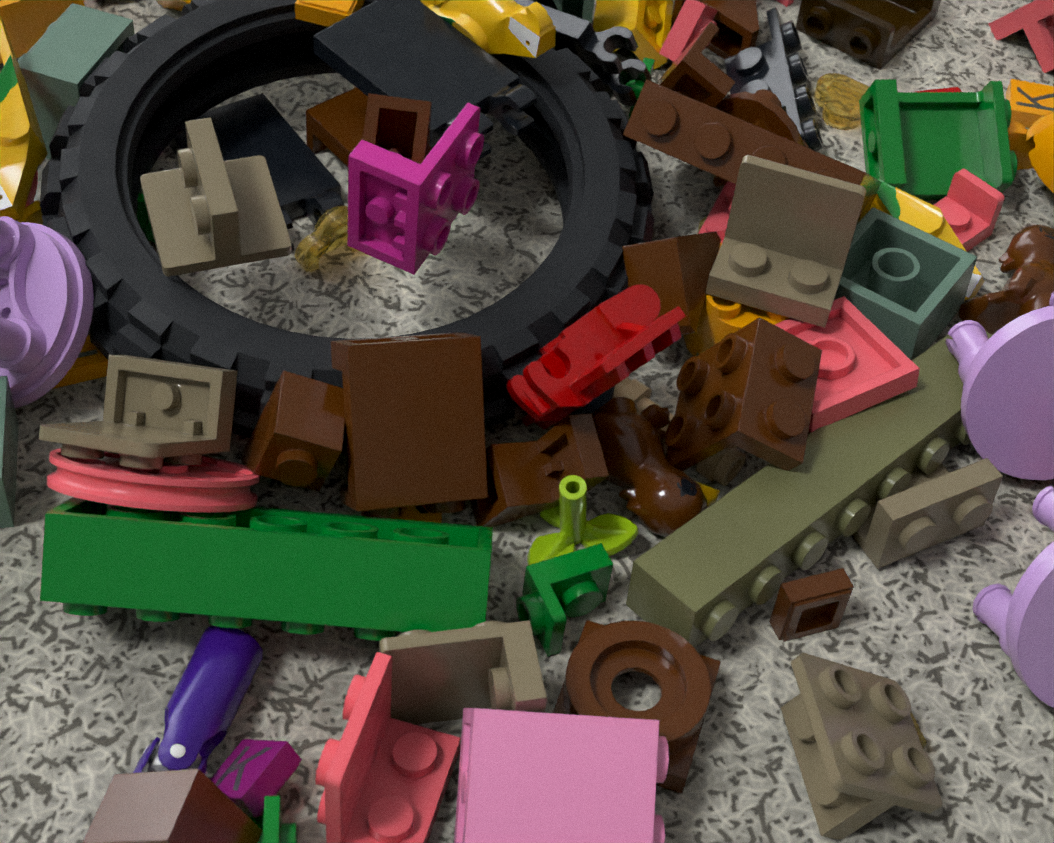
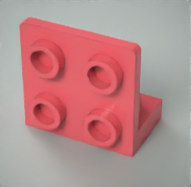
(384, 772)

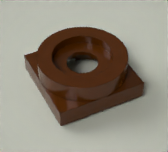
(668, 658)

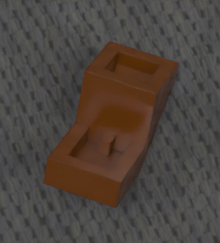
(527, 475)

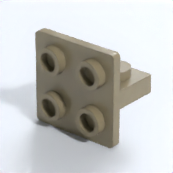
(212, 208)
(856, 746)

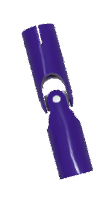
(204, 701)

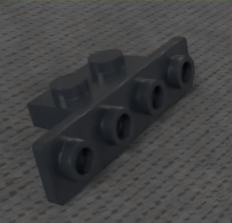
(780, 70)

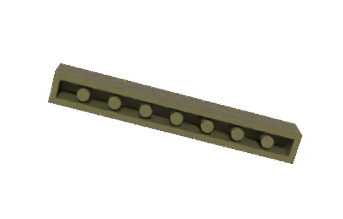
(786, 519)

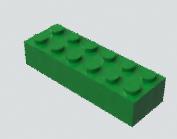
(267, 567)

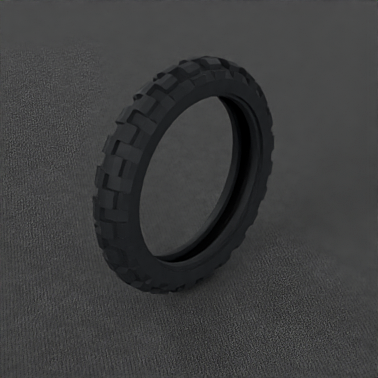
(231, 46)

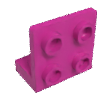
(405, 207)

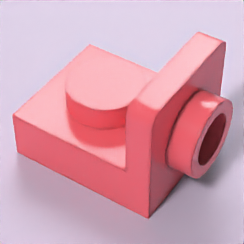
(689, 23)
(971, 208)

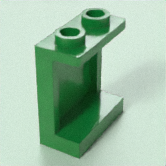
(929, 136)

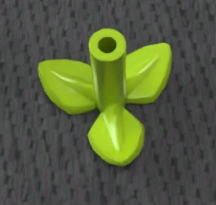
(571, 517)

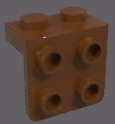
(746, 393)

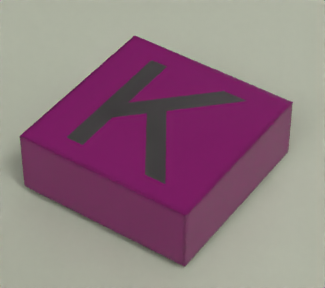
(256, 771)

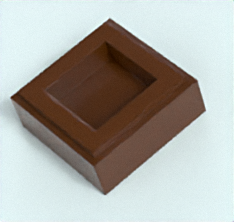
(811, 604)

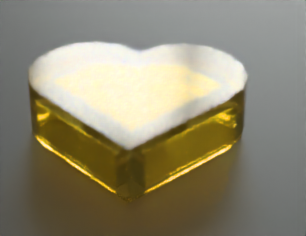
(840, 100)
(328, 235)

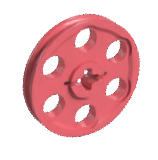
(204, 488)

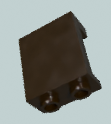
(866, 28)

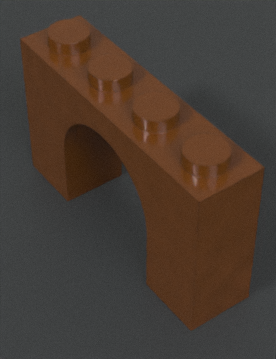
(720, 141)

